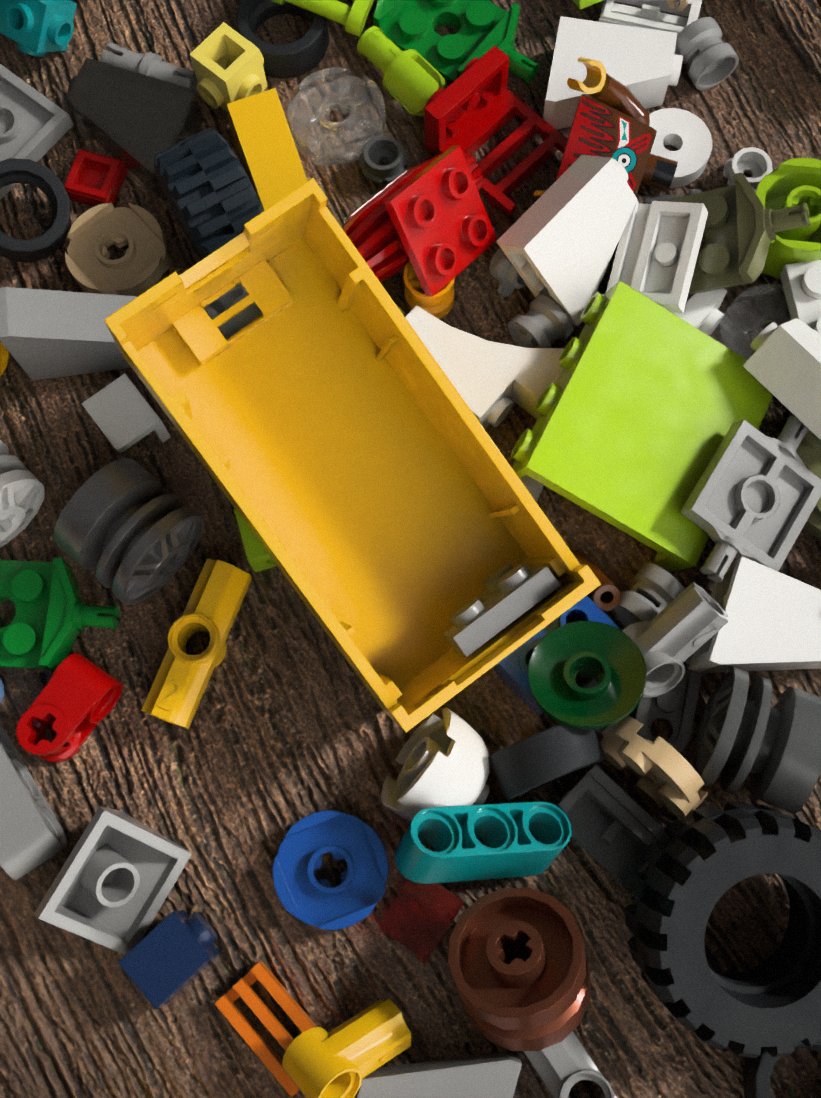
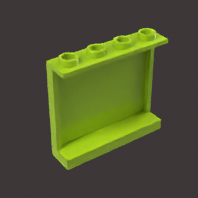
(638, 420)

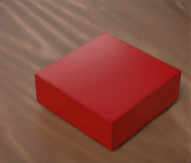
(95, 178)

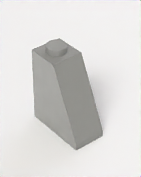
(60, 331)
(459, 1077)

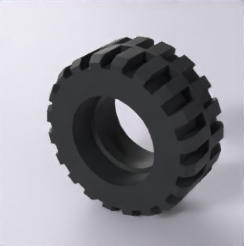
(675, 897)

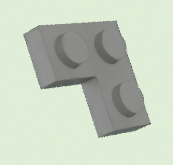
(508, 597)

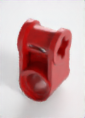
(72, 705)

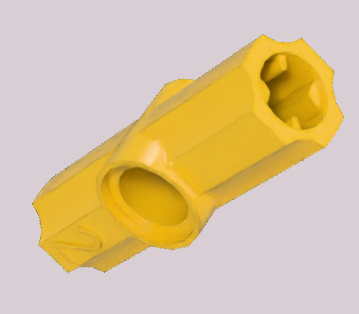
(184, 676)

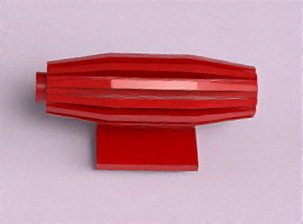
(426, 218)

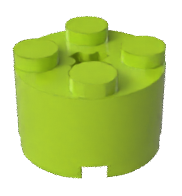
(787, 186)

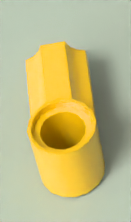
(338, 1060)

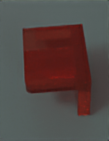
(421, 917)

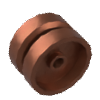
(520, 968)

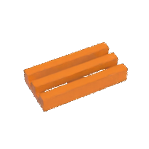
(249, 1032)

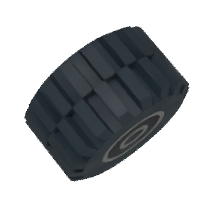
(207, 190)

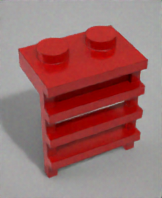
(475, 111)

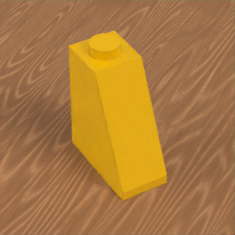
(266, 146)

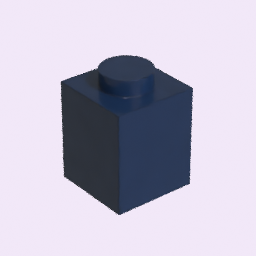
(171, 956)

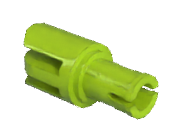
(405, 73)

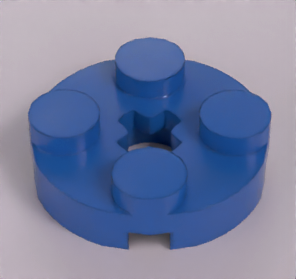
(301, 855)

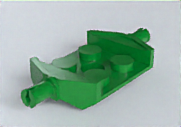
(479, 27)
(46, 613)

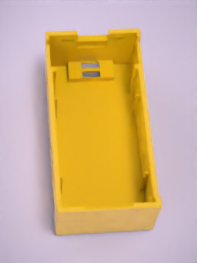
(346, 451)

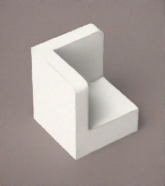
(124, 414)

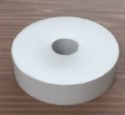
(689, 136)

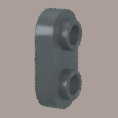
(673, 708)

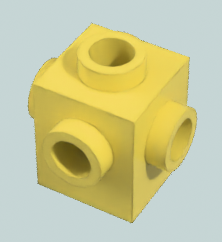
(227, 68)

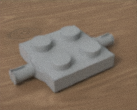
(753, 497)

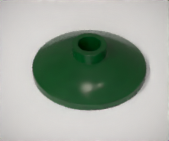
(591, 652)

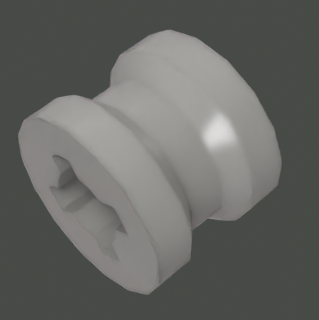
(541, 325)

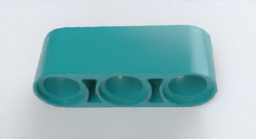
(464, 858)

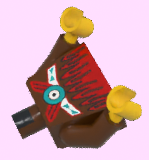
(616, 127)

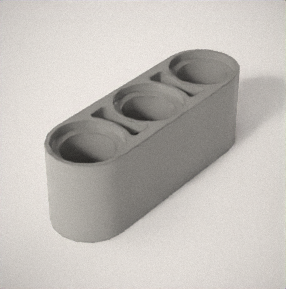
(27, 822)

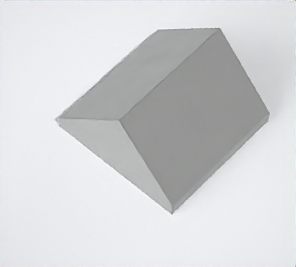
(113, 881)

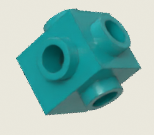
(38, 24)

